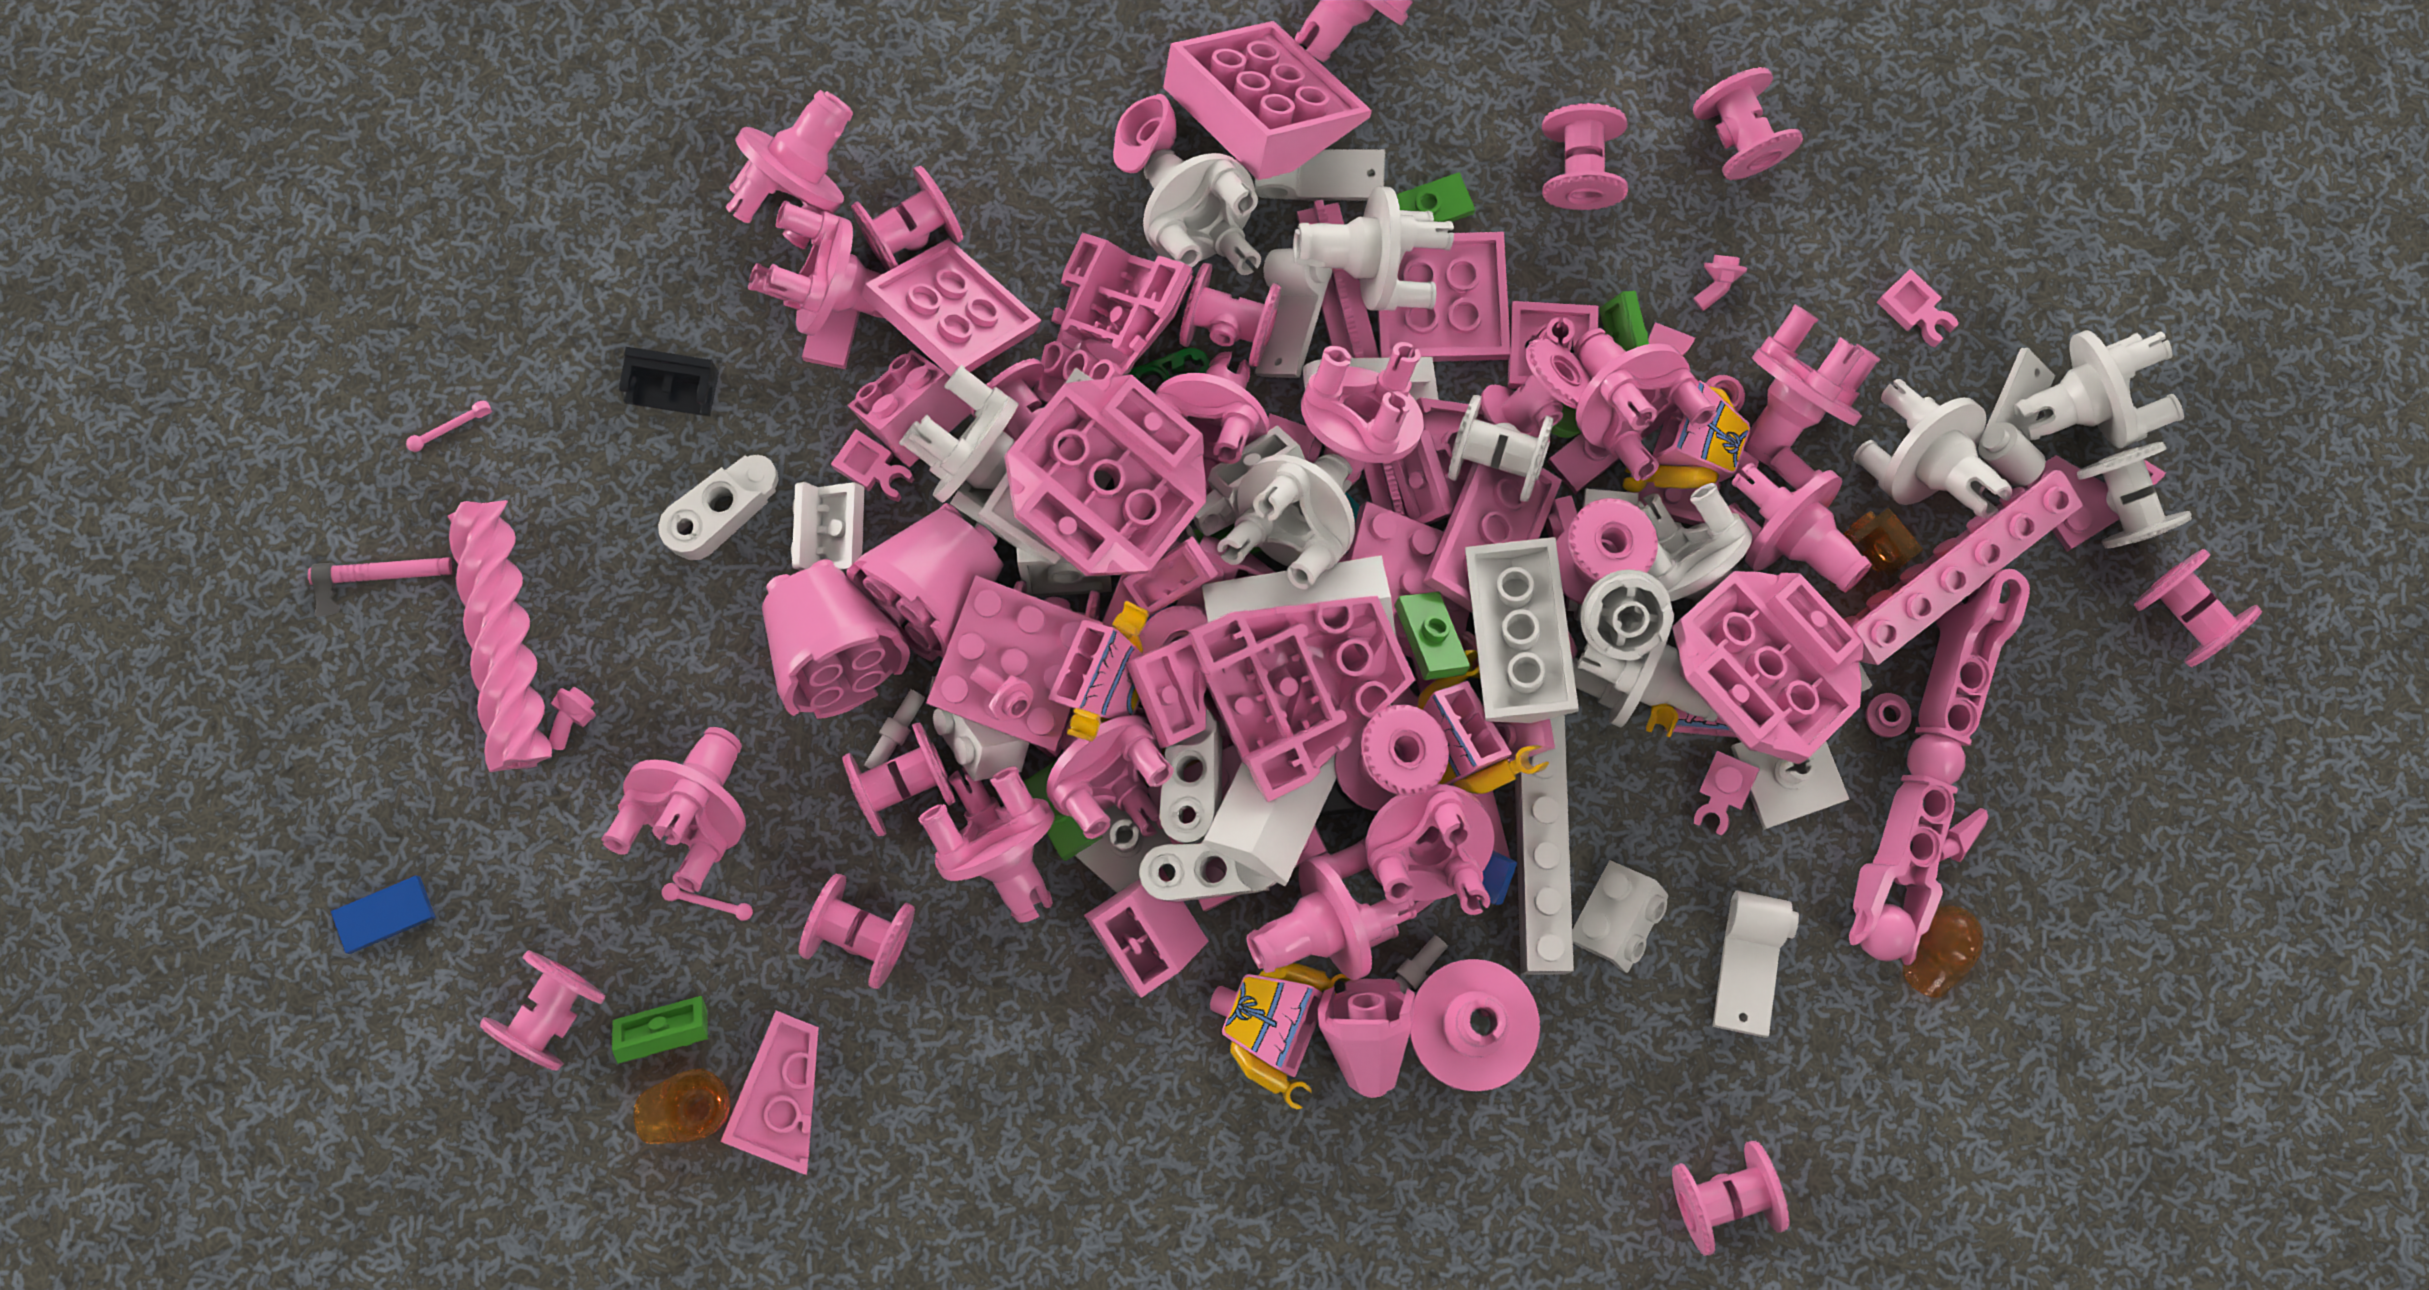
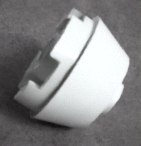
(1626, 614)

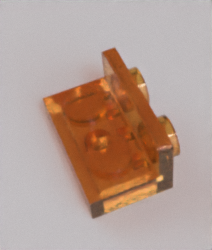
(1885, 540)

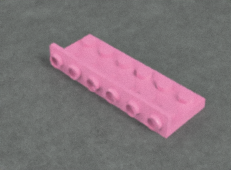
(1961, 566)

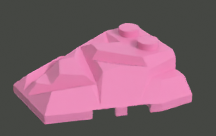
(1111, 313)
(1299, 682)

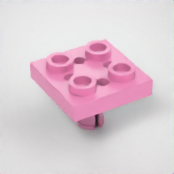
(1538, 320)

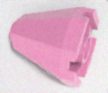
(1368, 1032)

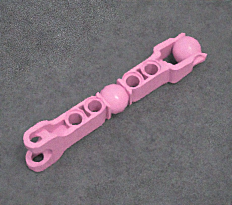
(1970, 644)

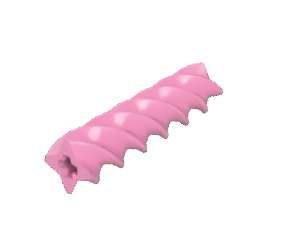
(495, 631)

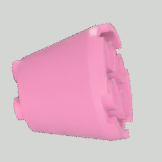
(927, 576)
(828, 641)

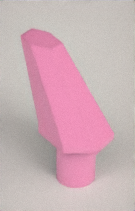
(1963, 835)

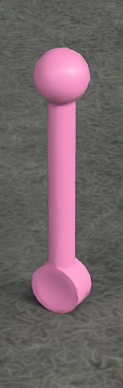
(479, 409)
(672, 892)

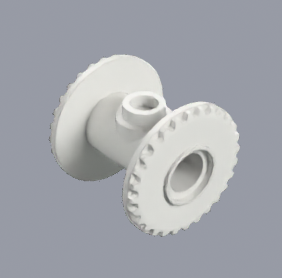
(1500, 447)
(2133, 495)

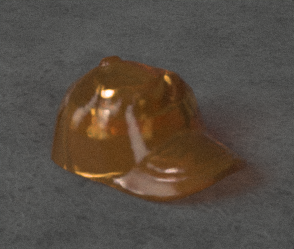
(1945, 951)
(665, 1110)

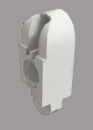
(747, 481)
(1203, 794)
(1190, 876)

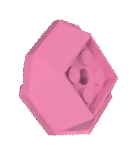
(1135, 439)
(1772, 662)

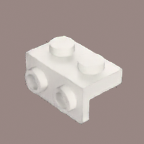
(827, 524)
(1620, 915)

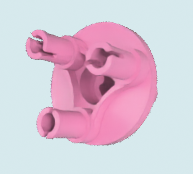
(1335, 18)
(792, 162)
(830, 276)
(1800, 393)
(1634, 396)
(1218, 409)
(1363, 411)
(1799, 521)
(1109, 774)
(684, 805)
(995, 841)
(1432, 847)
(1329, 919)
(1443, 1029)

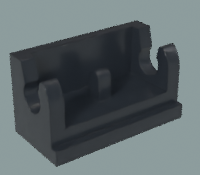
(668, 381)

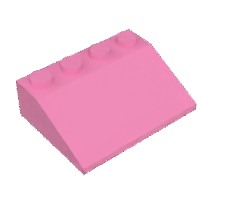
(1262, 97)

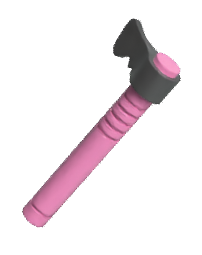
(326, 575)

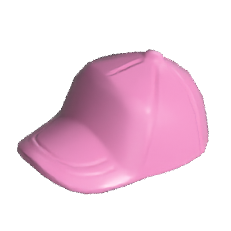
(1142, 131)

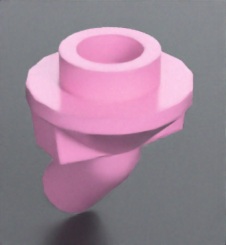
(1724, 272)
(1011, 696)
(571, 707)

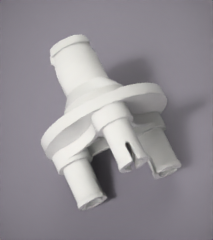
(1200, 208)
(1373, 249)
(2100, 391)
(979, 451)
(1935, 453)
(1294, 515)
(1698, 557)
(1650, 680)

